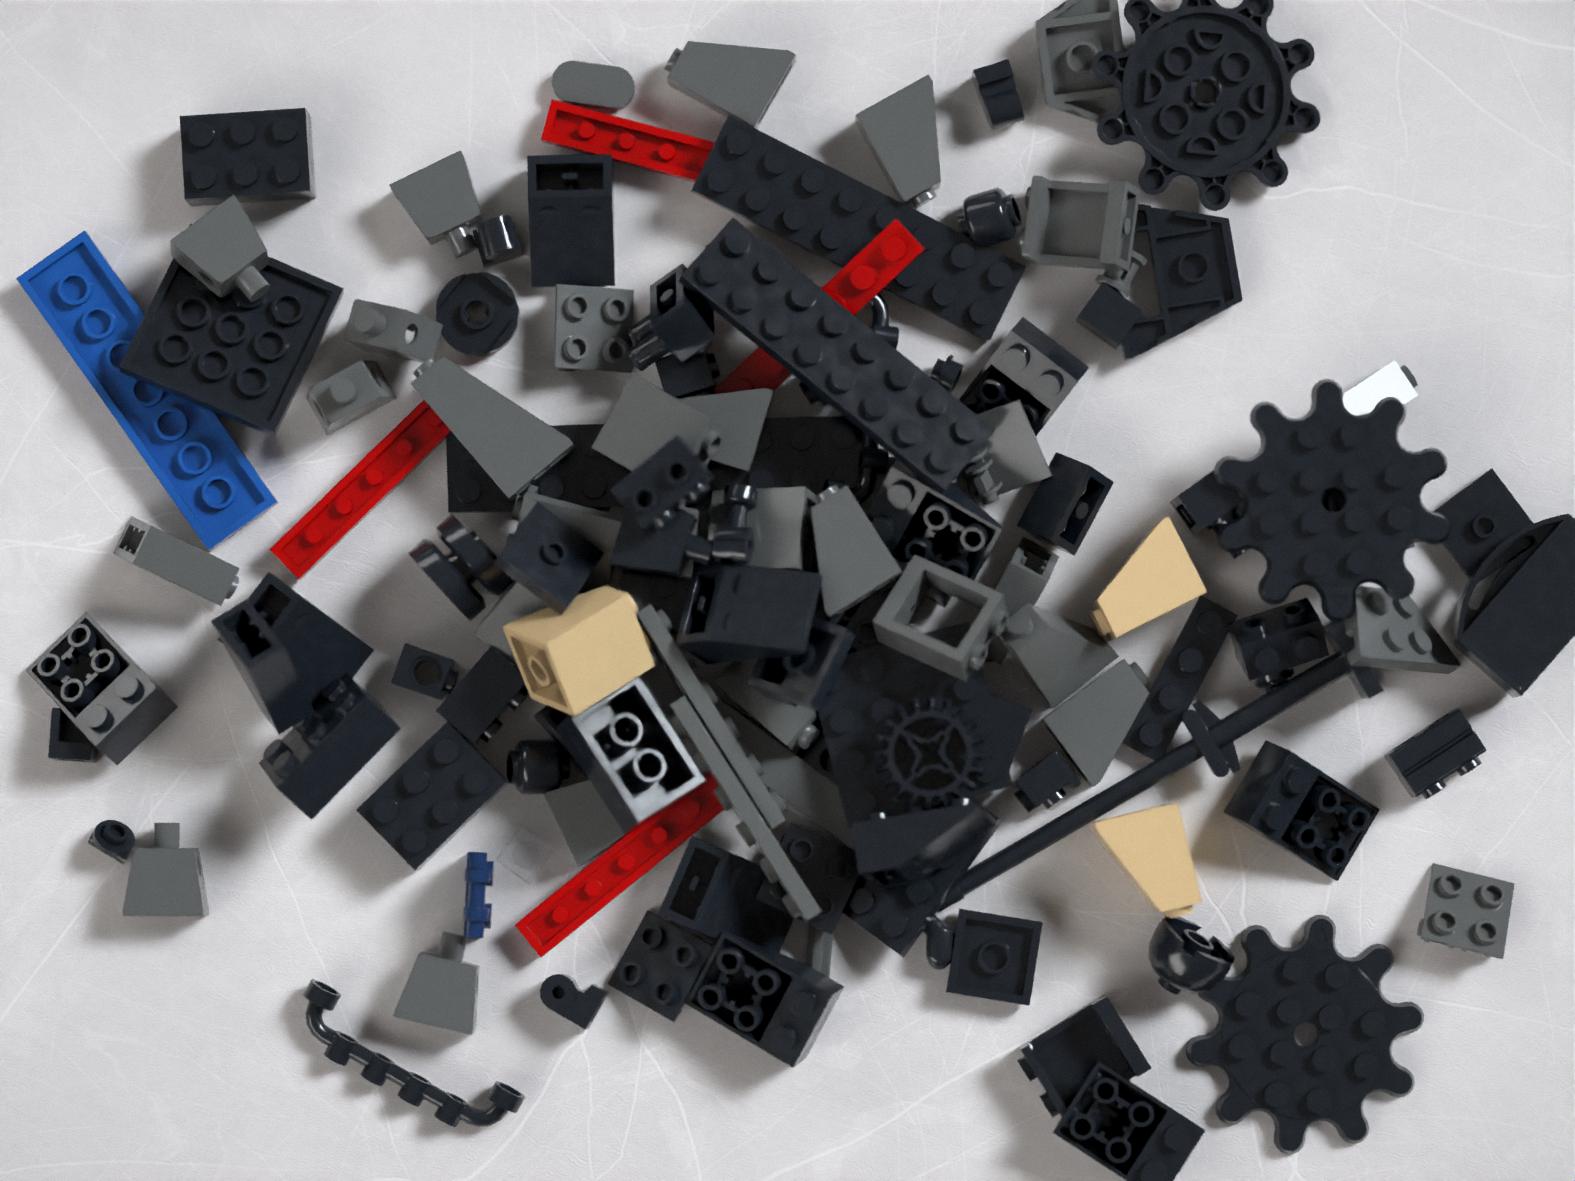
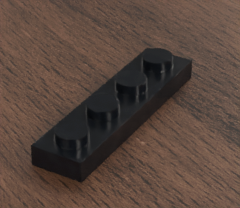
(1179, 678)

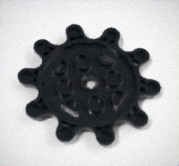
(1197, 138)
(1285, 508)
(1313, 1081)

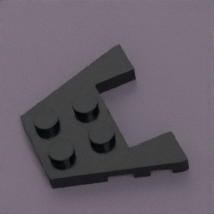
(1191, 272)

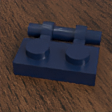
(476, 912)

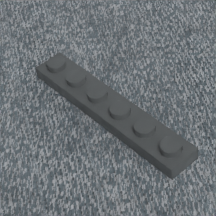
(702, 699)
(752, 826)

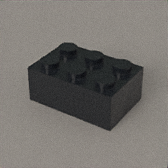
(247, 156)
(328, 746)
(631, 755)
(432, 796)

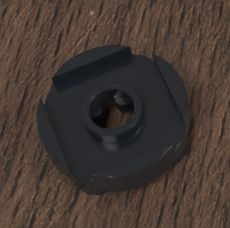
(474, 290)

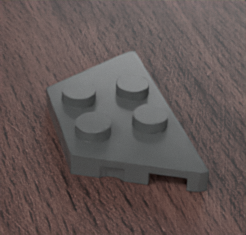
(1066, 47)
(1395, 635)

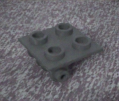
(592, 328)
(1008, 456)
(1467, 911)

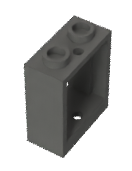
(906, 597)

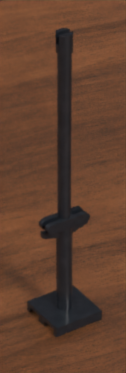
(1210, 739)

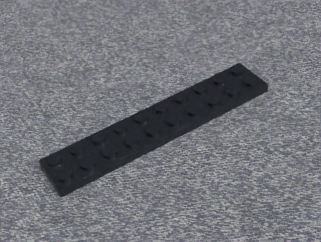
(787, 455)

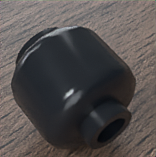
(989, 217)
(537, 766)

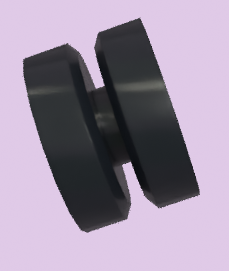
(459, 568)

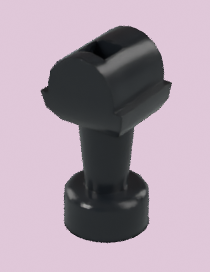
(736, 540)

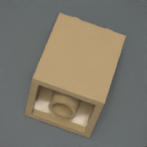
(1147, 584)
(583, 652)
(1154, 856)

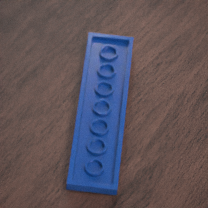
(175, 437)

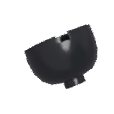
(1187, 958)

